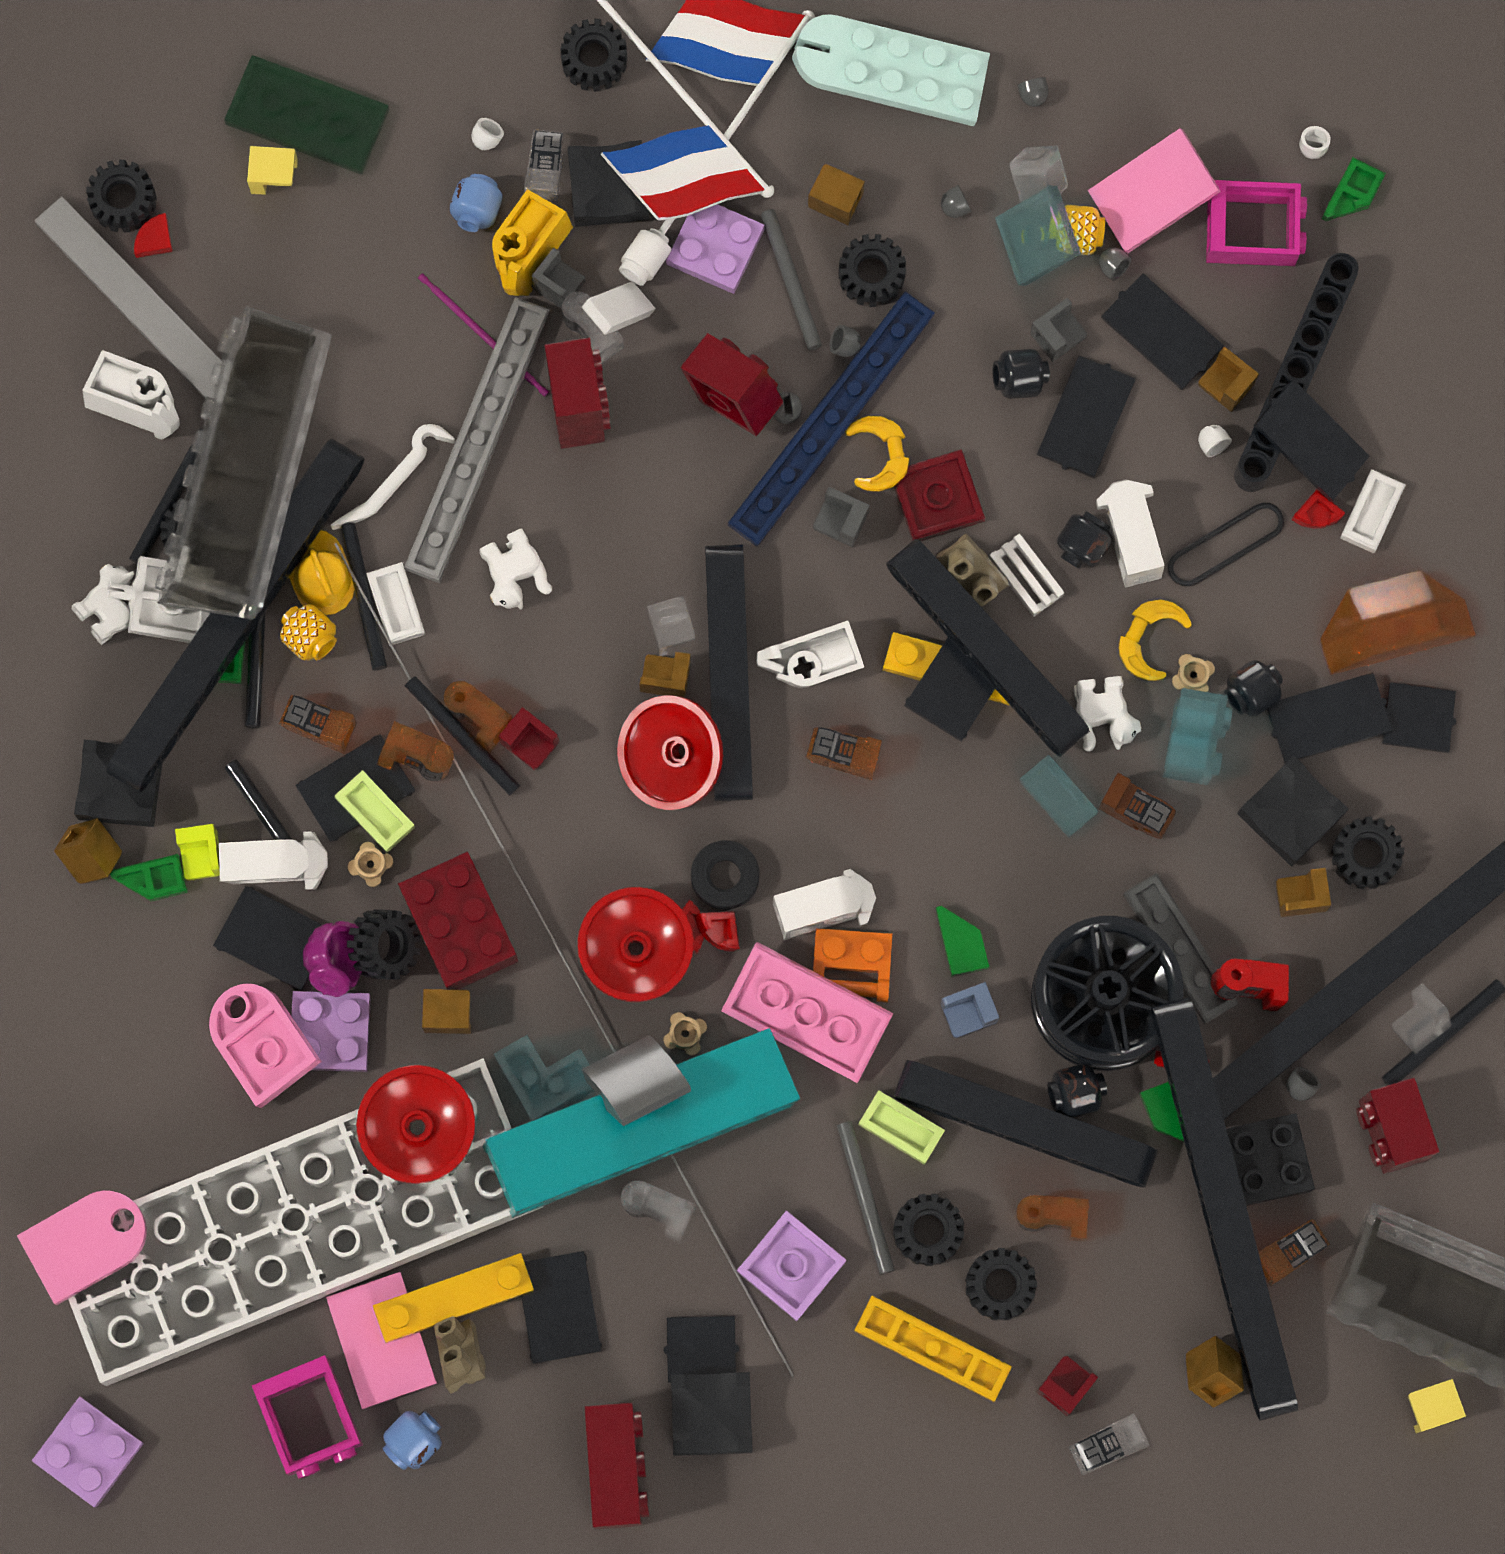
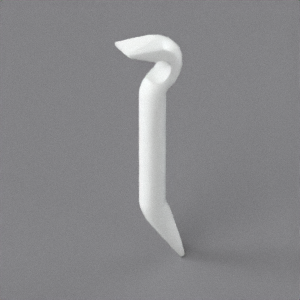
(397, 477)

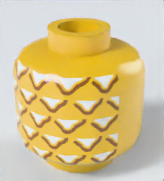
(1087, 227)
(308, 632)

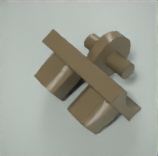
(973, 570)
(459, 1353)

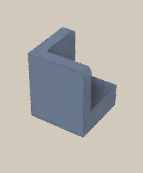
(969, 1010)

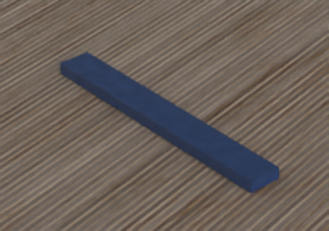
(831, 419)

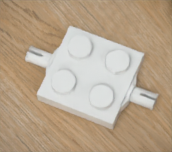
(147, 615)

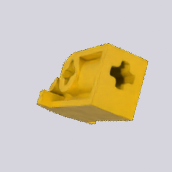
(526, 240)

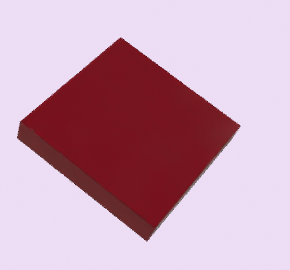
(939, 496)

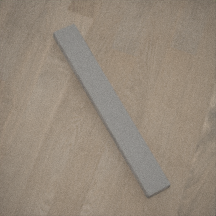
(129, 294)
(477, 440)

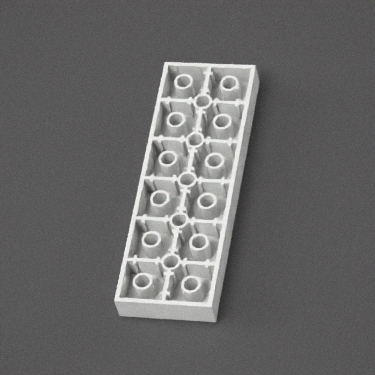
(281, 1235)

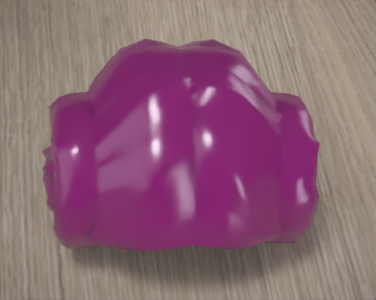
(328, 959)

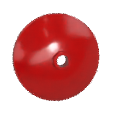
(651, 754)
(630, 918)
(412, 1096)

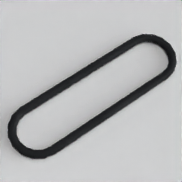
(1231, 559)

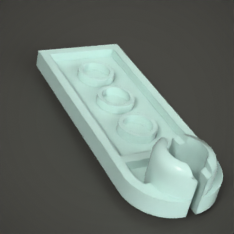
(892, 67)

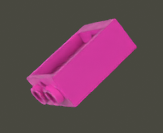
(1256, 193)
(293, 1379)

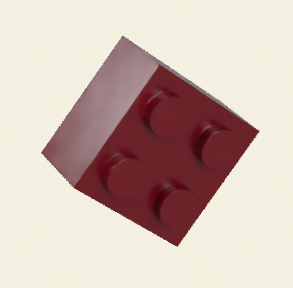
(732, 383)
(1397, 1126)

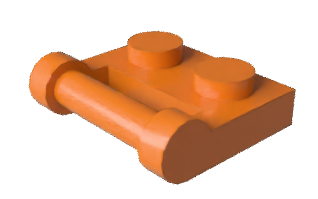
(856, 953)

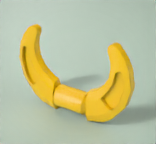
(897, 465)
(1147, 614)

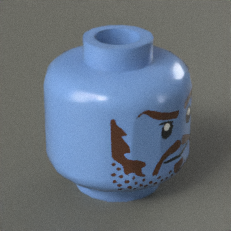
(476, 202)
(412, 1440)

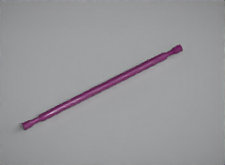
(475, 327)

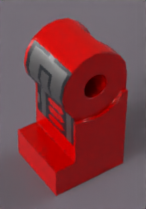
(1253, 980)

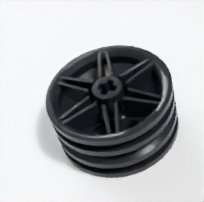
(1067, 1027)

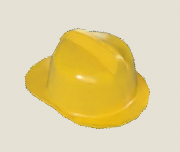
(323, 576)

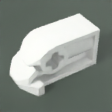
(131, 395)
(1132, 531)
(829, 651)
(273, 861)
(824, 904)

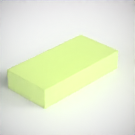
(374, 811)
(901, 1127)

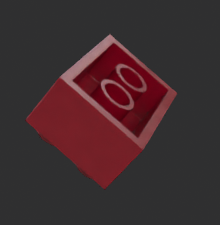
(577, 392)
(458, 922)
(615, 1466)

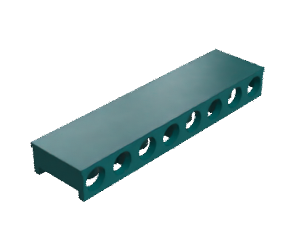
(589, 1146)

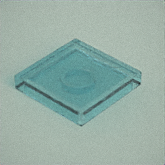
(1038, 235)

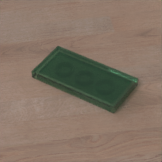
(306, 114)

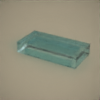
(1058, 796)

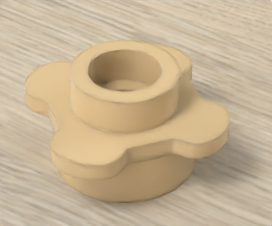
(1192, 664)
(370, 853)
(676, 1040)

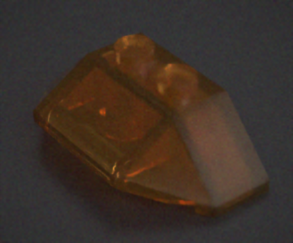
(1393, 621)

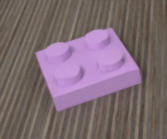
(716, 246)
(335, 1028)
(791, 1266)
(87, 1452)

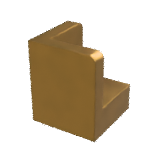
(836, 194)
(1228, 379)
(665, 674)
(88, 851)
(1304, 893)
(446, 1011)
(1214, 1371)

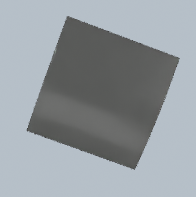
(636, 1080)

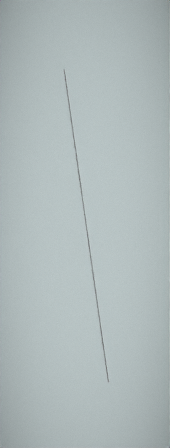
(563, 958)

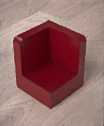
(529, 739)
(1066, 1385)

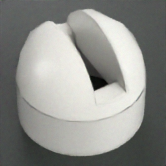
(486, 134)
(1314, 142)
(1213, 440)

